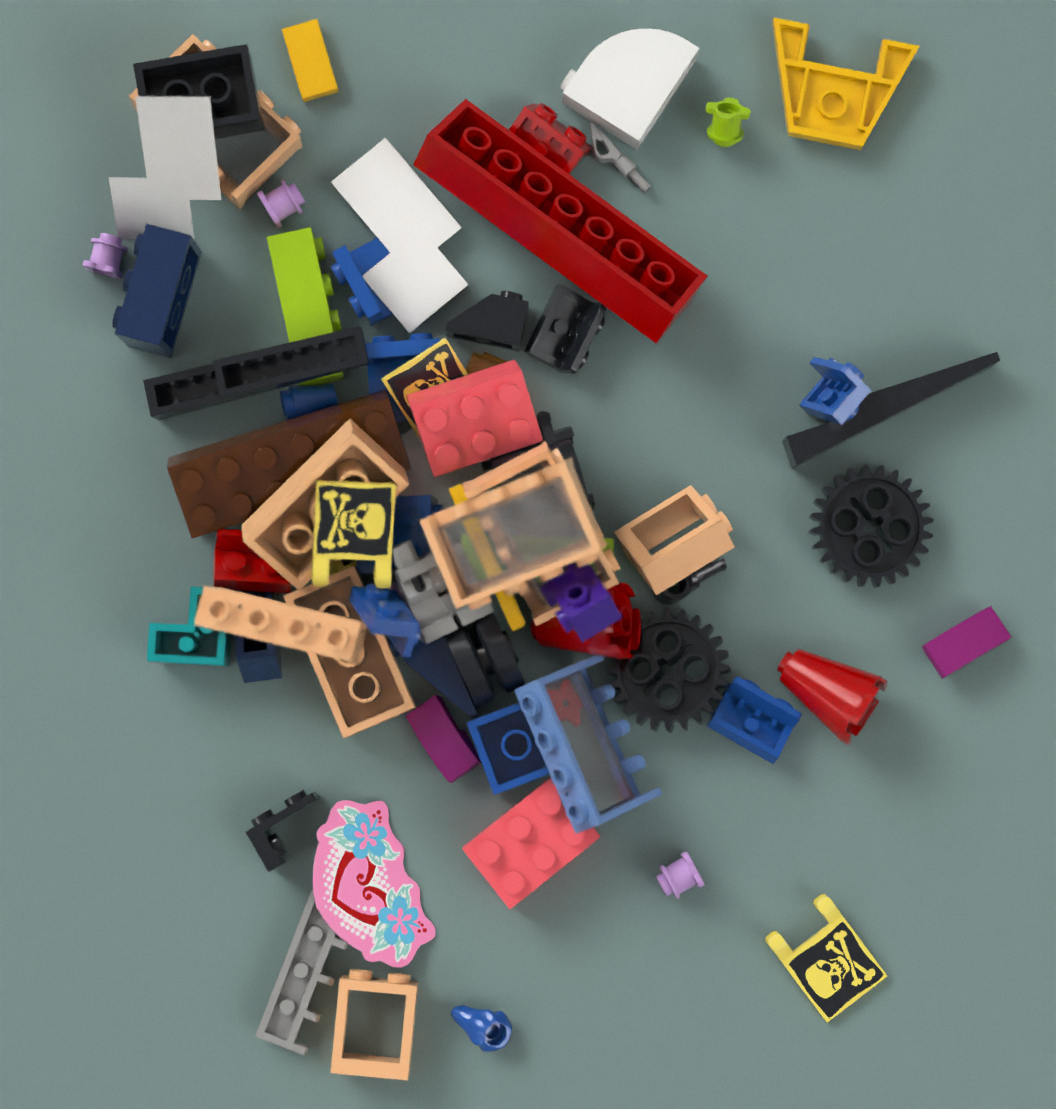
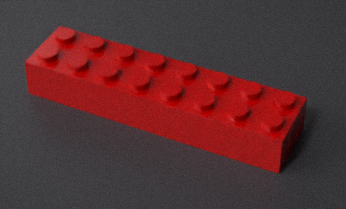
(559, 220)

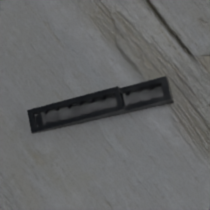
(255, 373)
(880, 407)

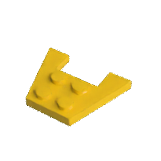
(832, 101)

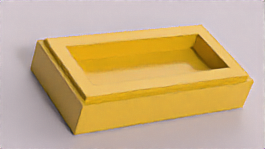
(310, 60)

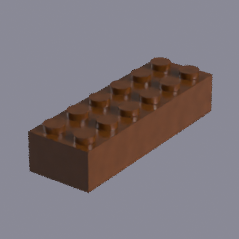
(235, 476)

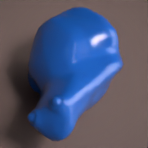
(484, 1027)

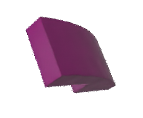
(966, 642)
(443, 739)

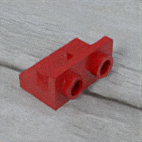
(549, 137)
(241, 568)

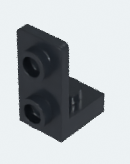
(268, 846)

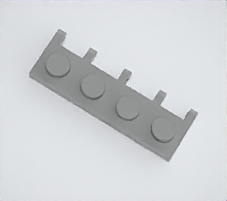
(298, 980)

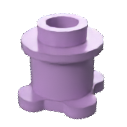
(282, 202)
(106, 256)
(679, 876)

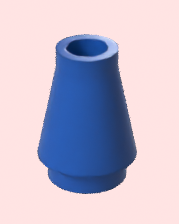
(306, 399)

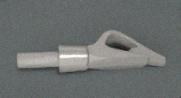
(622, 162)

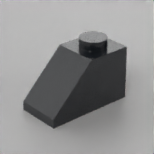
(492, 321)

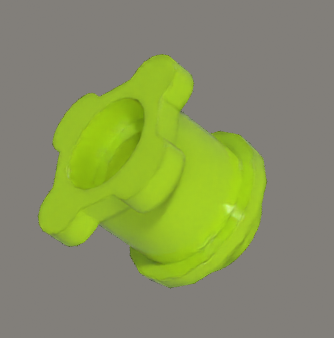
(726, 121)

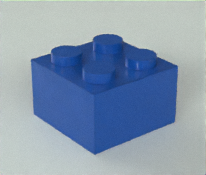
(507, 748)

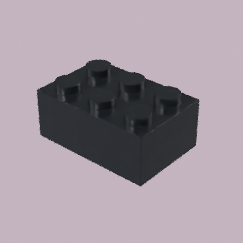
(220, 74)

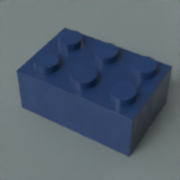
(157, 290)

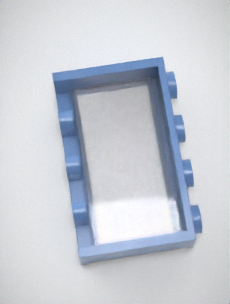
(582, 745)

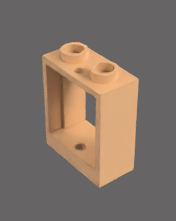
(686, 553)
(371, 1064)

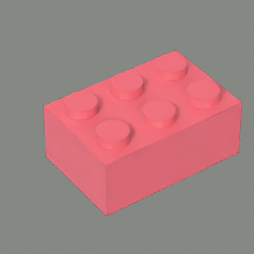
(474, 418)
(527, 844)

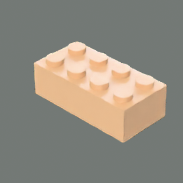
(284, 524)
(362, 692)

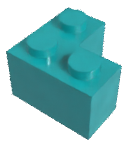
(189, 642)

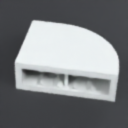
(629, 81)

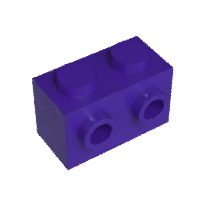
(582, 601)

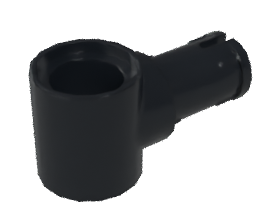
(691, 582)

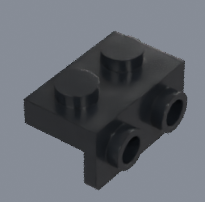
(566, 330)

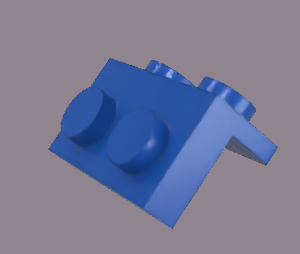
(837, 392)
(386, 615)
(754, 719)

